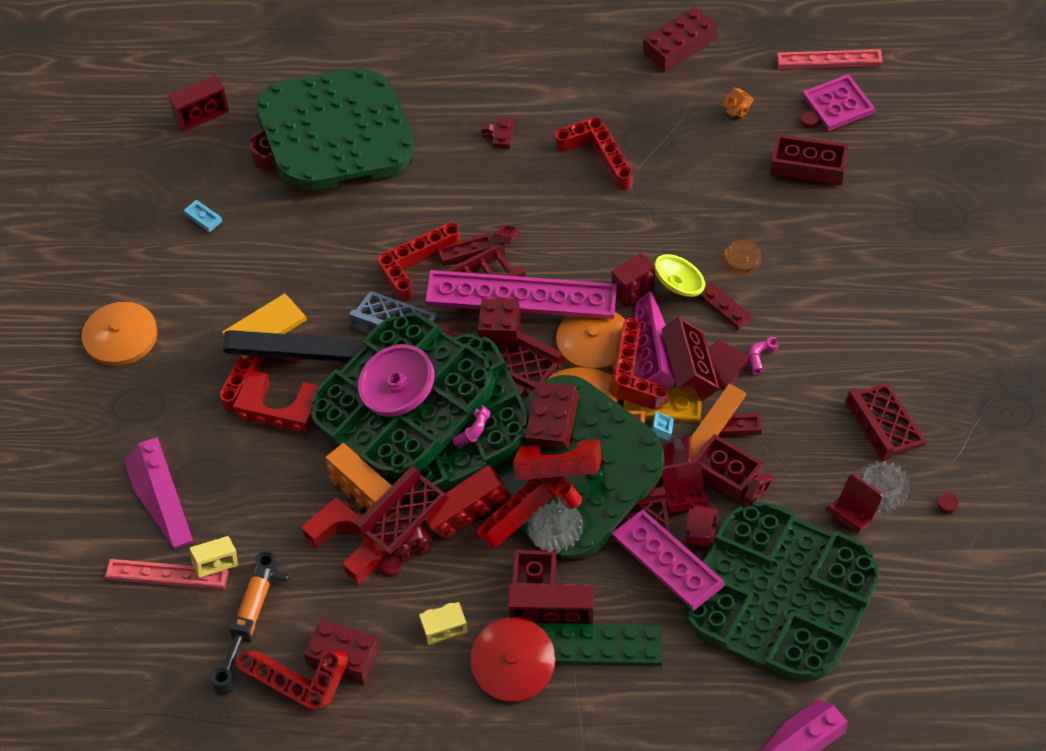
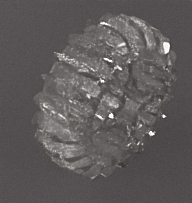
(883, 473)
(553, 533)

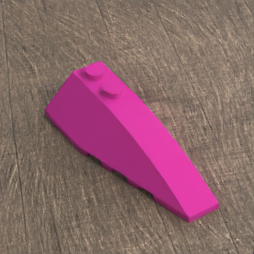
(651, 355)
(157, 492)
(809, 729)

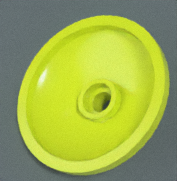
(679, 275)

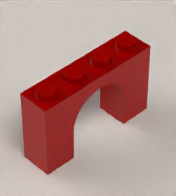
(294, 417)
(531, 464)
(337, 518)

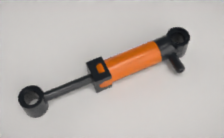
(243, 624)

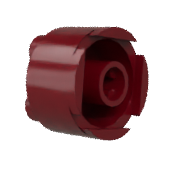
(261, 152)
(700, 524)
(417, 542)

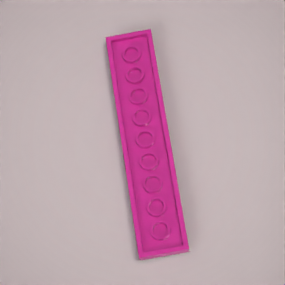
(535, 294)

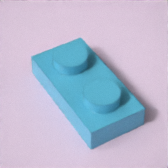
(202, 216)
(662, 425)

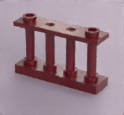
(482, 260)

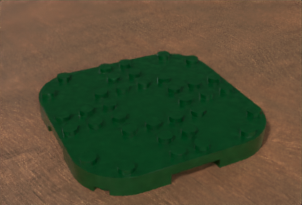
(335, 128)
(502, 431)
(415, 438)
(627, 472)
(786, 592)

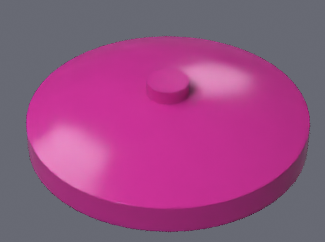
(396, 380)

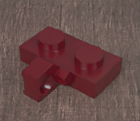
(500, 132)
(755, 488)

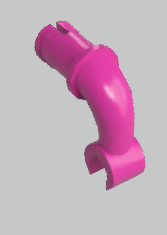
(754, 353)
(472, 433)

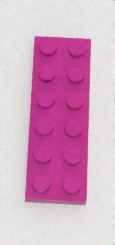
(668, 559)

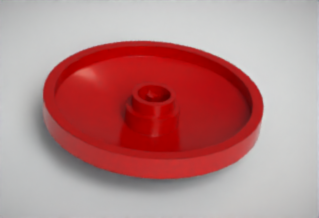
(512, 660)

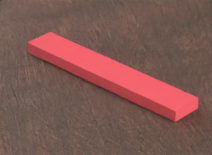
(829, 59)
(164, 574)

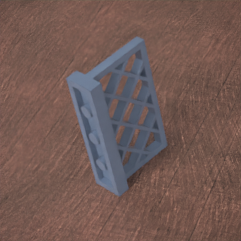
(366, 323)

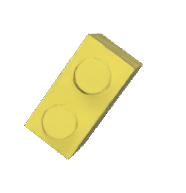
(213, 556)
(443, 623)

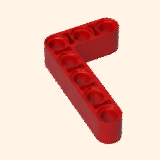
(596, 132)
(395, 261)
(237, 377)
(623, 383)
(523, 503)
(294, 680)

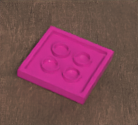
(838, 102)

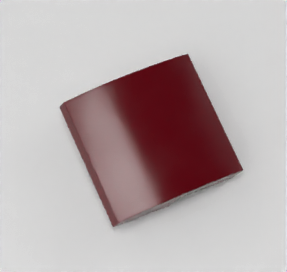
(727, 362)

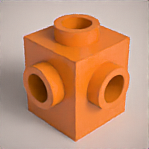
(737, 102)

